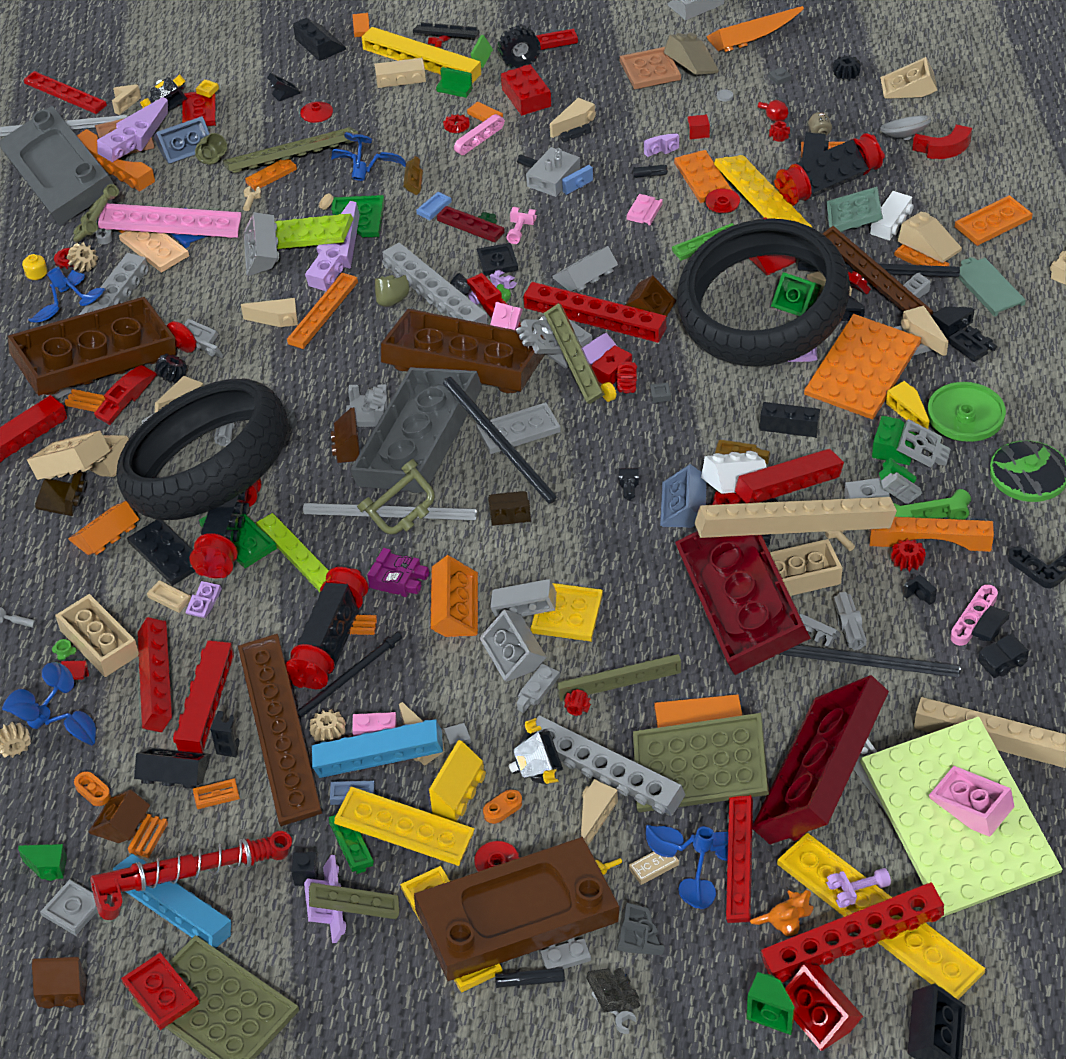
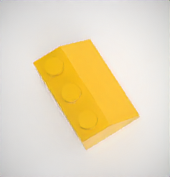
(456, 782)

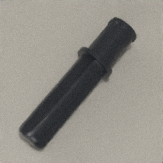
(529, 977)

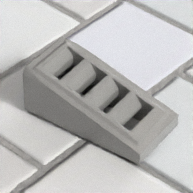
(919, 282)

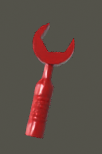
(438, 41)

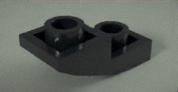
(990, 623)

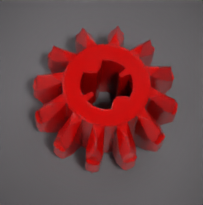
(627, 377)
(908, 554)

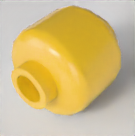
(34, 267)

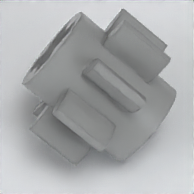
(375, 398)

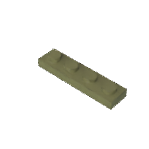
(353, 901)

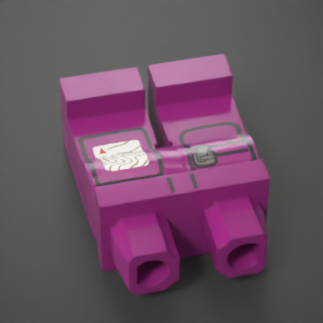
(397, 574)

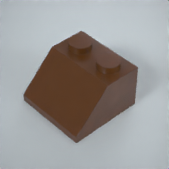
(652, 297)
(345, 437)
(120, 817)
(58, 982)

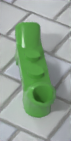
(951, 507)

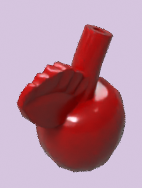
(775, 110)

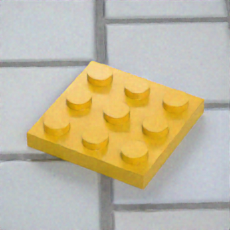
(573, 616)

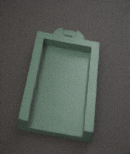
(989, 285)

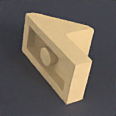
(125, 97)

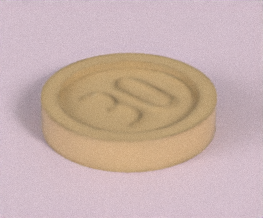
(326, 201)

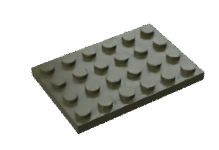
(707, 758)
(235, 1010)

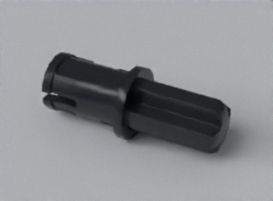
(650, 171)

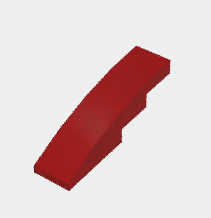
(486, 293)

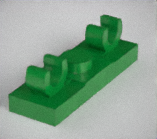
(352, 847)

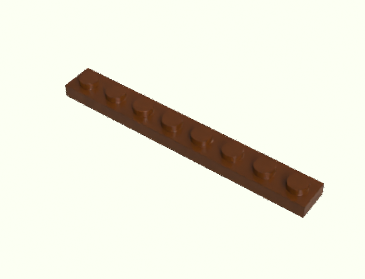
(874, 272)

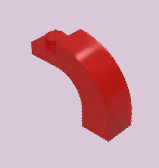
(945, 146)

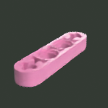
(466, 142)
(971, 613)

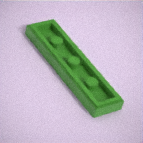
(686, 249)

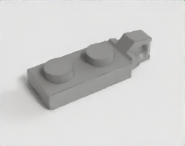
(537, 687)

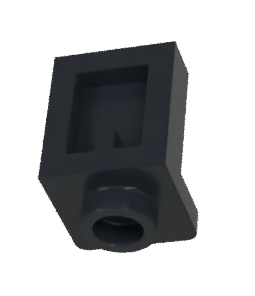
(922, 588)

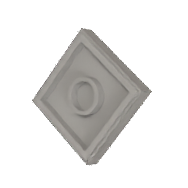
(71, 907)

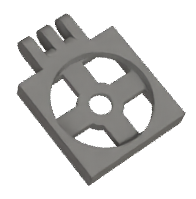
(538, 344)
(939, 452)

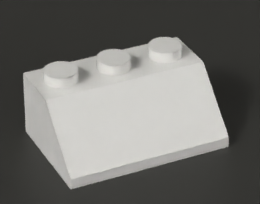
(723, 470)

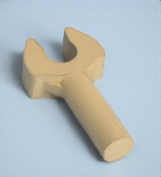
(250, 197)
(841, 537)

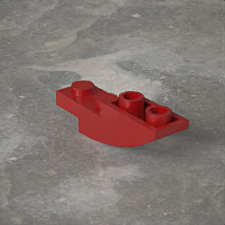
(123, 391)

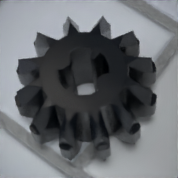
(846, 67)
(170, 368)

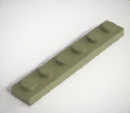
(574, 353)
(622, 676)

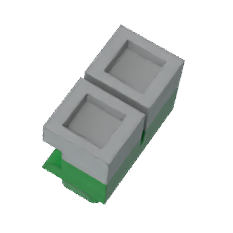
(899, 481)

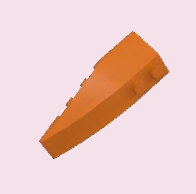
(749, 31)

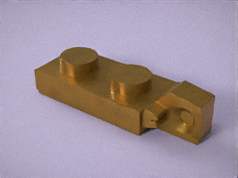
(413, 176)
(726, 447)

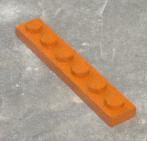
(322, 310)

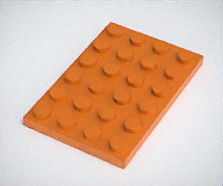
(862, 366)

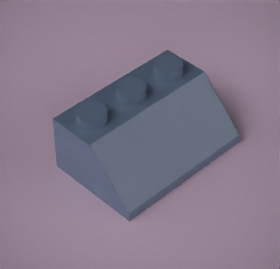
(181, 140)
(682, 498)

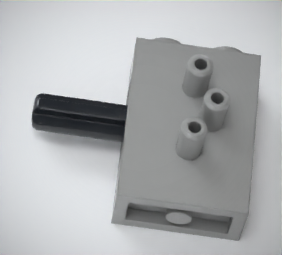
(549, 170)

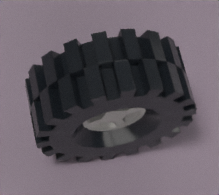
(516, 54)

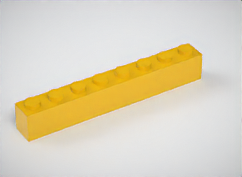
(403, 48)

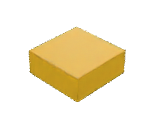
(207, 88)

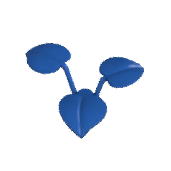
(360, 167)
(62, 283)
(23, 705)
(666, 842)

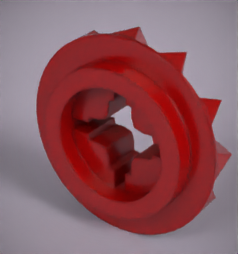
(461, 125)
(60, 259)

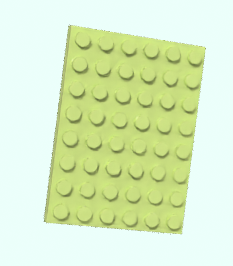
(943, 850)

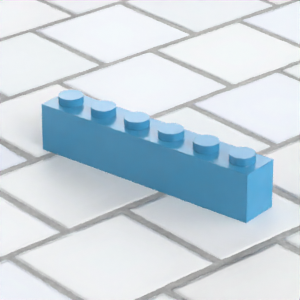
(377, 748)
(182, 909)

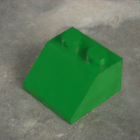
(795, 294)
(887, 441)
(770, 1004)

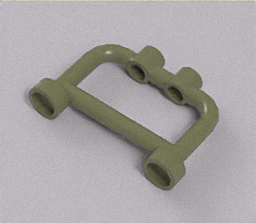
(88, 221)
(420, 511)

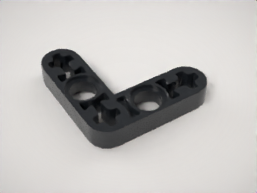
(1048, 571)

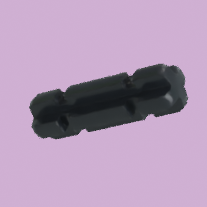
(575, 132)

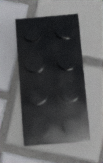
(163, 551)

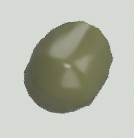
(211, 148)
(391, 290)

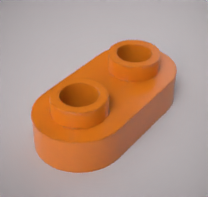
(93, 790)
(504, 806)

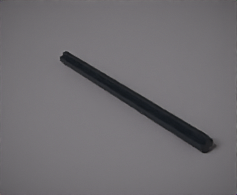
(900, 269)
(500, 440)
(874, 660)

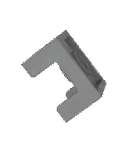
(365, 416)

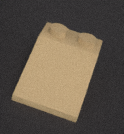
(910, 81)
(928, 237)
(108, 466)

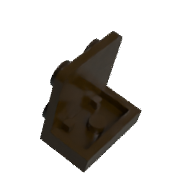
(60, 496)
(509, 508)

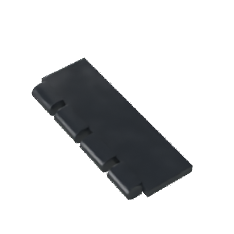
(443, 29)

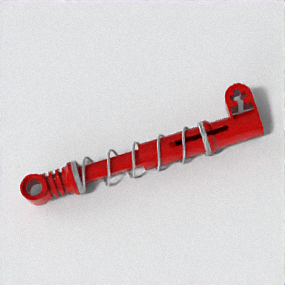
(168, 870)

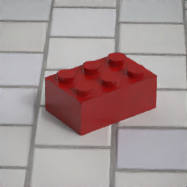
(526, 89)

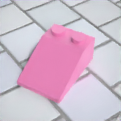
(973, 800)

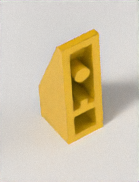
(907, 403)

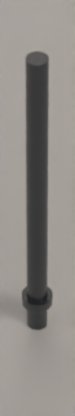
(388, 644)

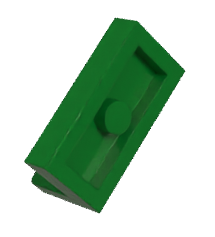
(455, 82)

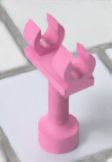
(519, 219)

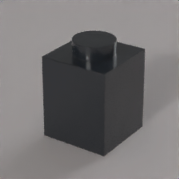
(304, 867)

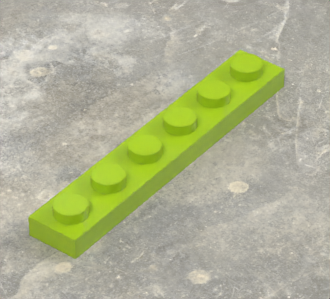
(294, 550)

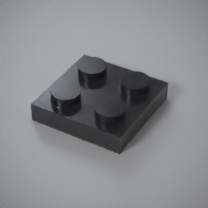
(497, 258)

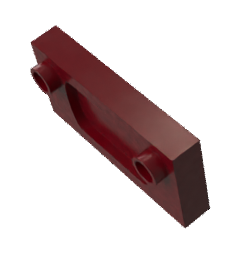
(743, 597)
(820, 761)

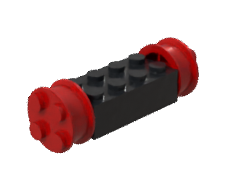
(829, 169)
(215, 547)
(327, 628)

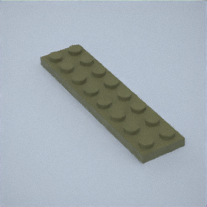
(284, 151)

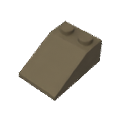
(690, 53)

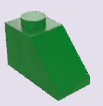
(45, 860)

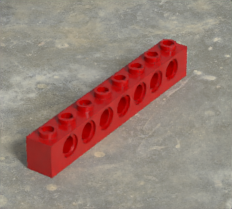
(597, 312)
(858, 922)

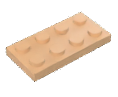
(158, 248)

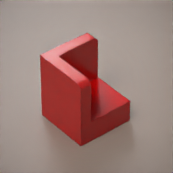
(699, 126)
(77, 668)

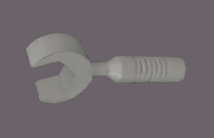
(16, 619)
(621, 1017)

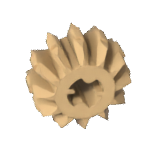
(82, 257)
(327, 726)
(14, 739)

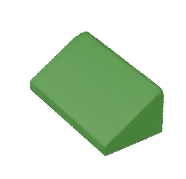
(482, 50)

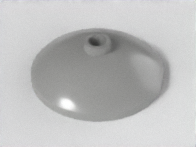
(906, 127)

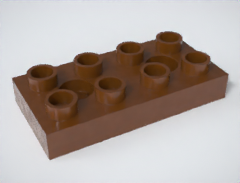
(91, 346)

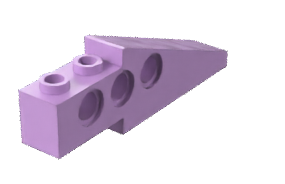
(133, 131)
(334, 256)

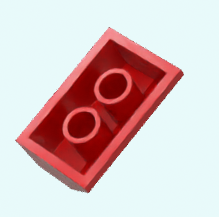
(821, 1007)

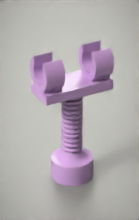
(495, 279)
(880, 878)

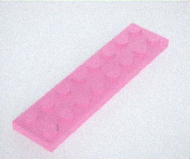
(170, 220)

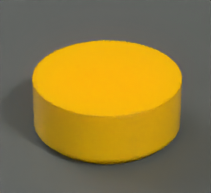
(609, 391)

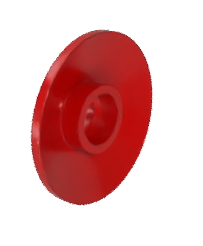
(316, 111)
(722, 200)
(183, 337)
(494, 853)

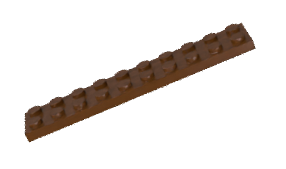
(279, 730)

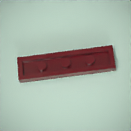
(470, 224)

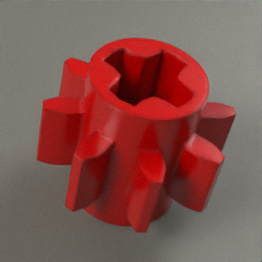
(779, 131)
(577, 702)

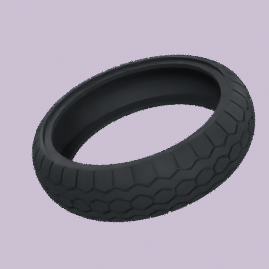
(757, 239)
(218, 477)

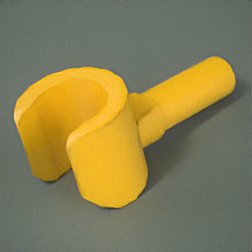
(604, 867)

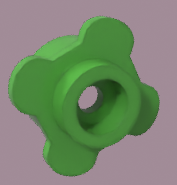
(506, 294)
(63, 649)

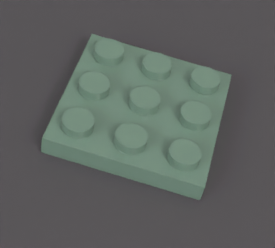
(855, 209)

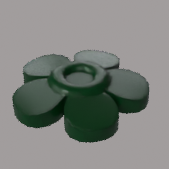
(488, 217)

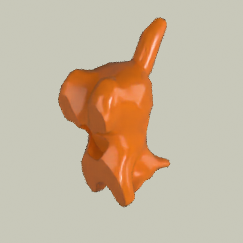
(786, 914)

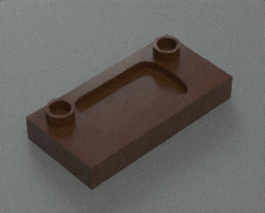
(459, 344)
(516, 908)

